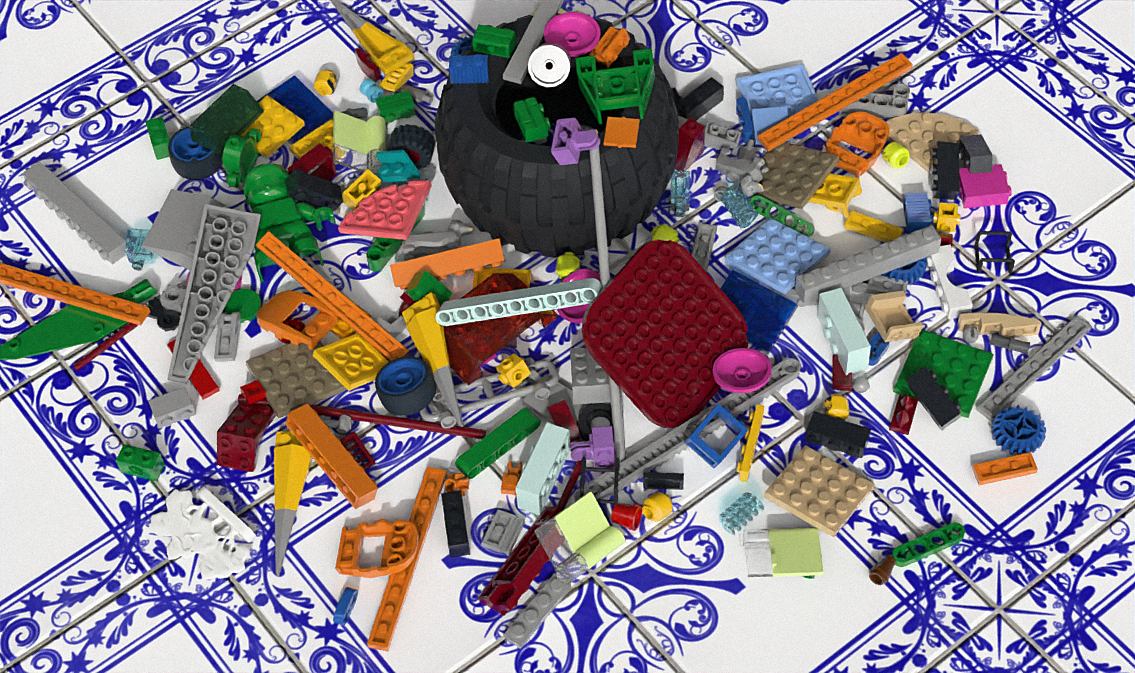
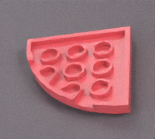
(388, 211)

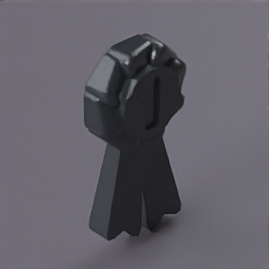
(166, 320)

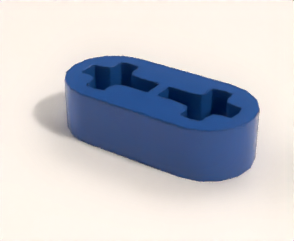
(879, 351)
(345, 606)

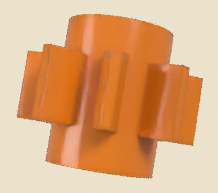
(457, 482)

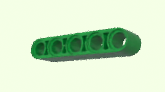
(385, 248)
(497, 443)

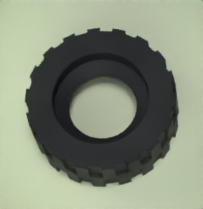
(589, 413)

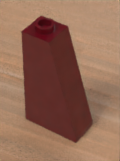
(690, 144)

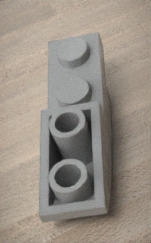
(717, 135)

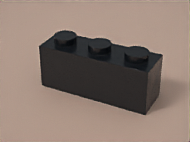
(701, 100)
(975, 153)
(945, 170)
(313, 190)
(934, 397)
(837, 434)
(455, 524)

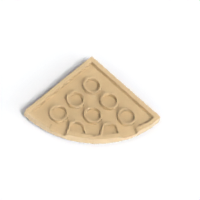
(921, 132)

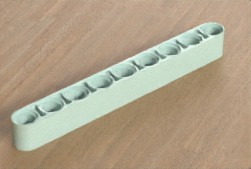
(525, 297)

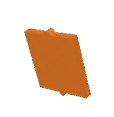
(621, 132)

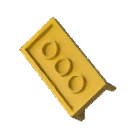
(837, 192)

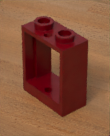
(314, 157)

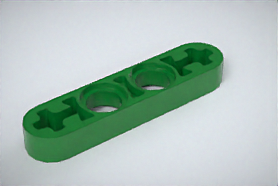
(783, 213)
(926, 542)

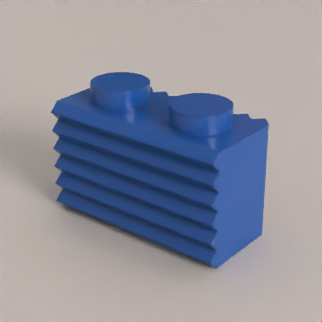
(469, 69)
(917, 211)

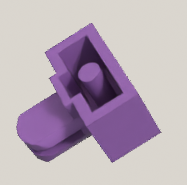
(570, 140)
(598, 448)

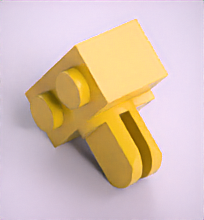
(360, 189)

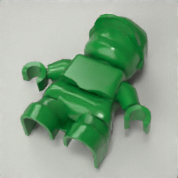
(280, 215)

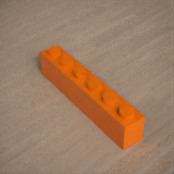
(450, 262)
(331, 456)

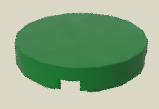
(245, 302)

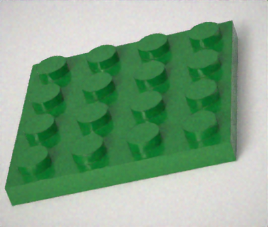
(954, 363)

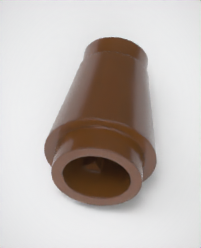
(882, 570)

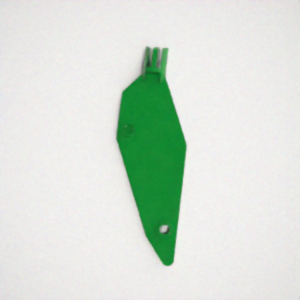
(71, 327)

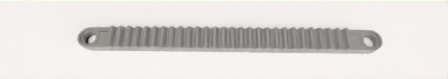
(673, 442)

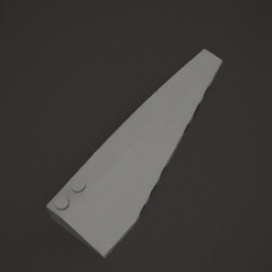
(219, 259)

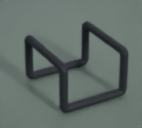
(979, 262)
(616, 470)

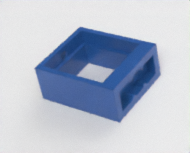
(703, 449)

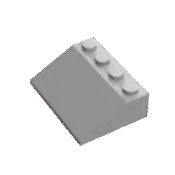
(177, 227)

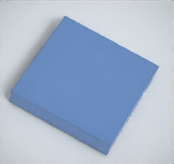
(767, 118)

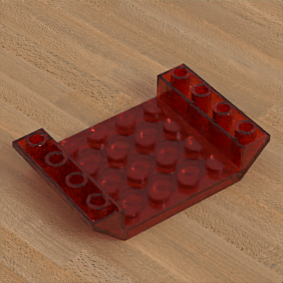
(477, 341)

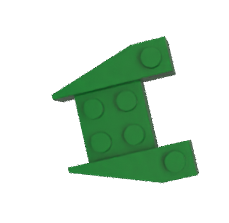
(617, 86)

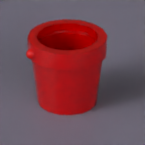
(627, 515)

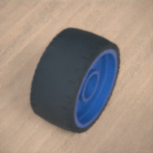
(190, 158)
(405, 385)

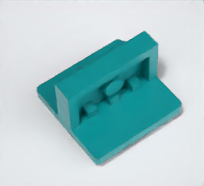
(396, 166)

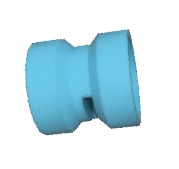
(371, 90)

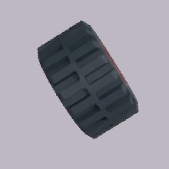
(415, 142)

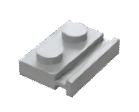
(503, 532)

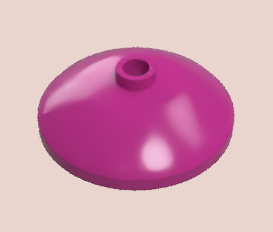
(574, 32)
(575, 313)
(742, 370)

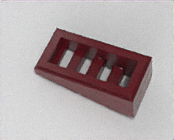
(353, 437)

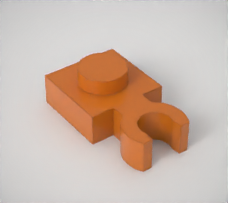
(511, 479)

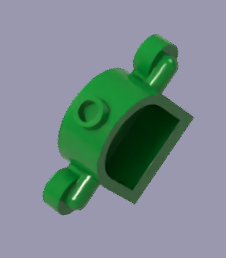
(240, 156)

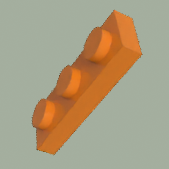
(1004, 468)

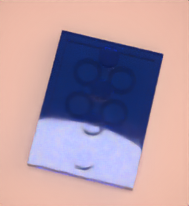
(303, 103)
(762, 309)

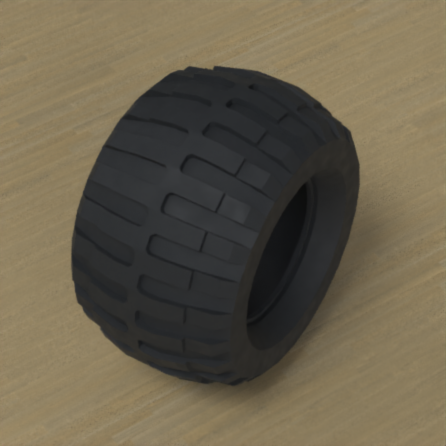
(520, 188)

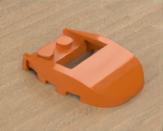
(862, 132)
(282, 305)
(398, 548)

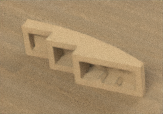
(1000, 323)

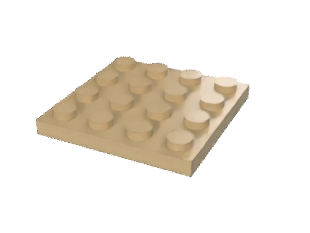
(819, 491)

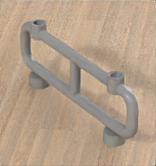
(540, 390)

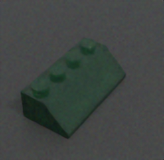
(226, 116)

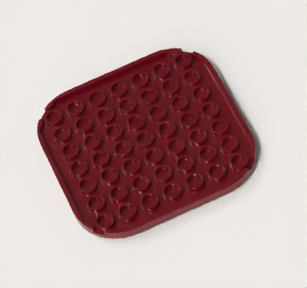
(662, 331)

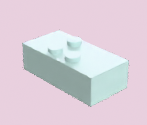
(843, 331)
(542, 468)

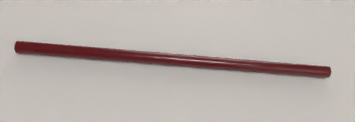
(388, 420)

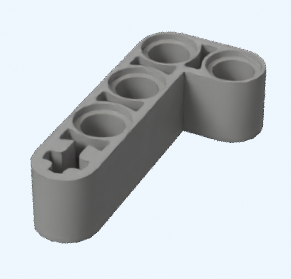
(882, 105)

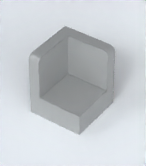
(392, 325)

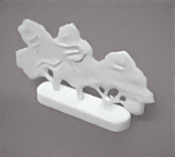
(196, 534)

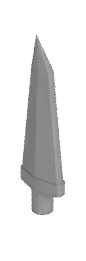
(416, 94)
(746, 152)

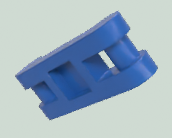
(744, 119)

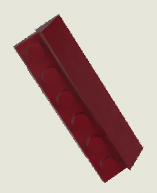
(518, 570)

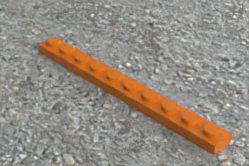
(834, 102)
(73, 294)
(331, 297)
(399, 582)

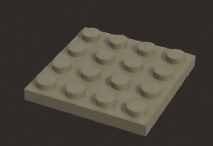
(794, 173)
(293, 377)

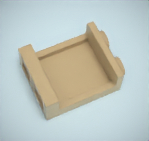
(891, 316)

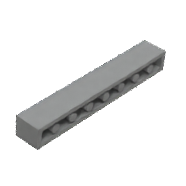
(75, 213)
(868, 264)

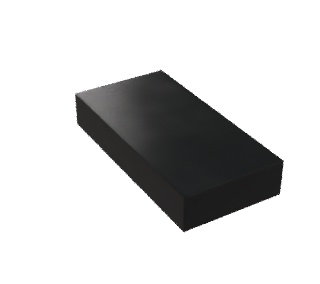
(665, 481)

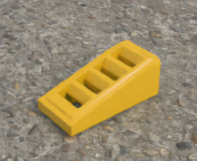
(398, 76)

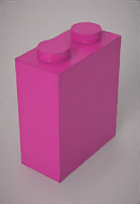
(984, 188)

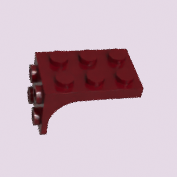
(241, 434)

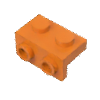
(610, 46)

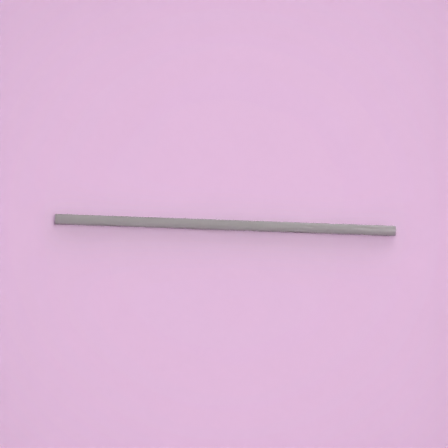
(605, 279)

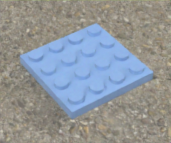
(778, 88)
(777, 255)

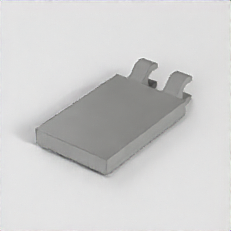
(557, 393)

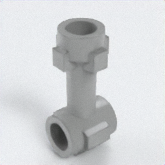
(343, 424)

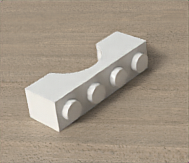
(954, 299)

